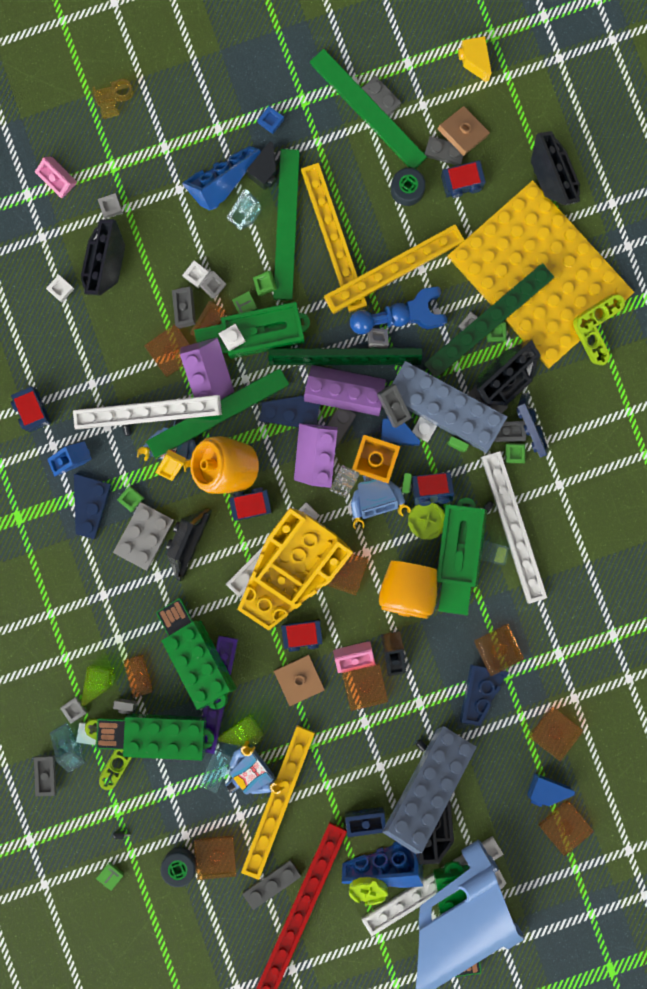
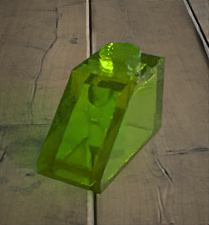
(97, 681)
(242, 731)

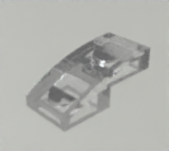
(344, 481)

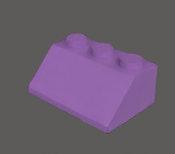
(206, 369)
(315, 454)

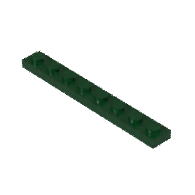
(489, 320)
(350, 356)

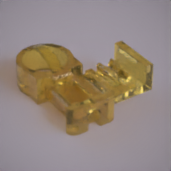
(107, 97)

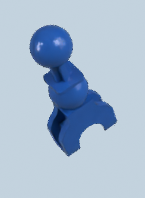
(401, 314)

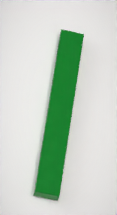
(368, 109)
(286, 224)
(230, 407)

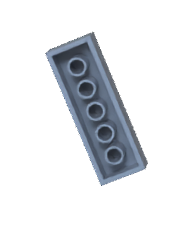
(448, 407)
(429, 790)

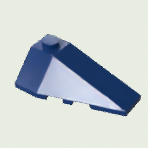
(216, 184)

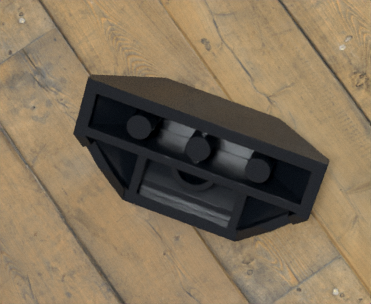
(554, 170)
(103, 258)
(508, 374)
(186, 539)
(440, 840)

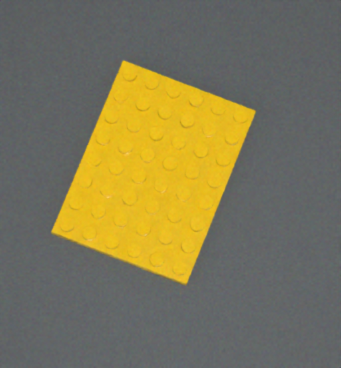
(514, 244)

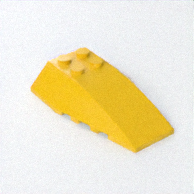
(292, 567)

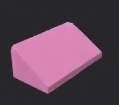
(55, 176)
(354, 657)

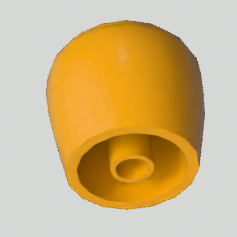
(223, 465)
(409, 590)

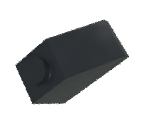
(263, 168)
(393, 653)

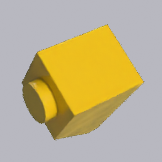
(475, 57)

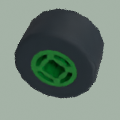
(407, 194)
(183, 860)

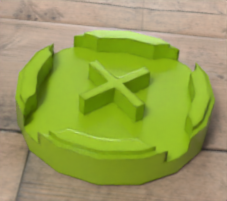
(426, 521)
(369, 890)

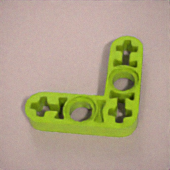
(591, 329)
(105, 773)

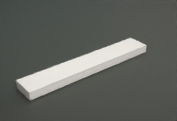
(240, 580)

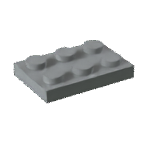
(143, 536)

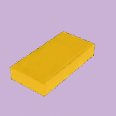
(170, 465)

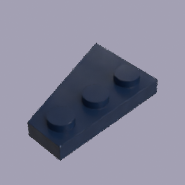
(289, 412)
(529, 416)
(89, 504)
(479, 694)

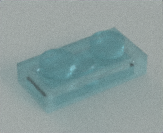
(216, 771)

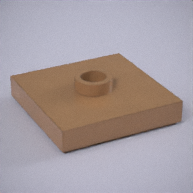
(463, 130)
(299, 680)

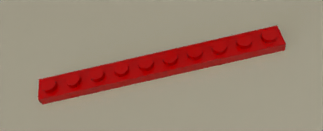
(302, 907)

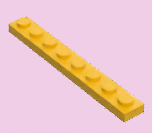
(331, 229)
(393, 269)
(277, 803)

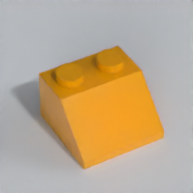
(376, 458)

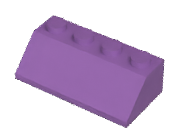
(344, 390)

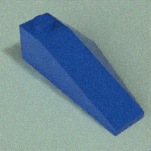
(392, 865)

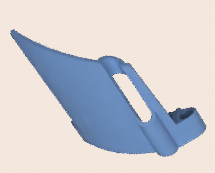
(468, 929)

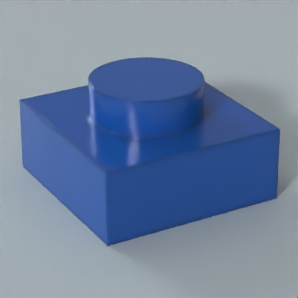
(270, 119)

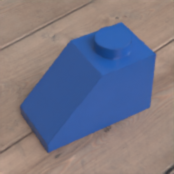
(401, 435)
(69, 458)
(547, 791)

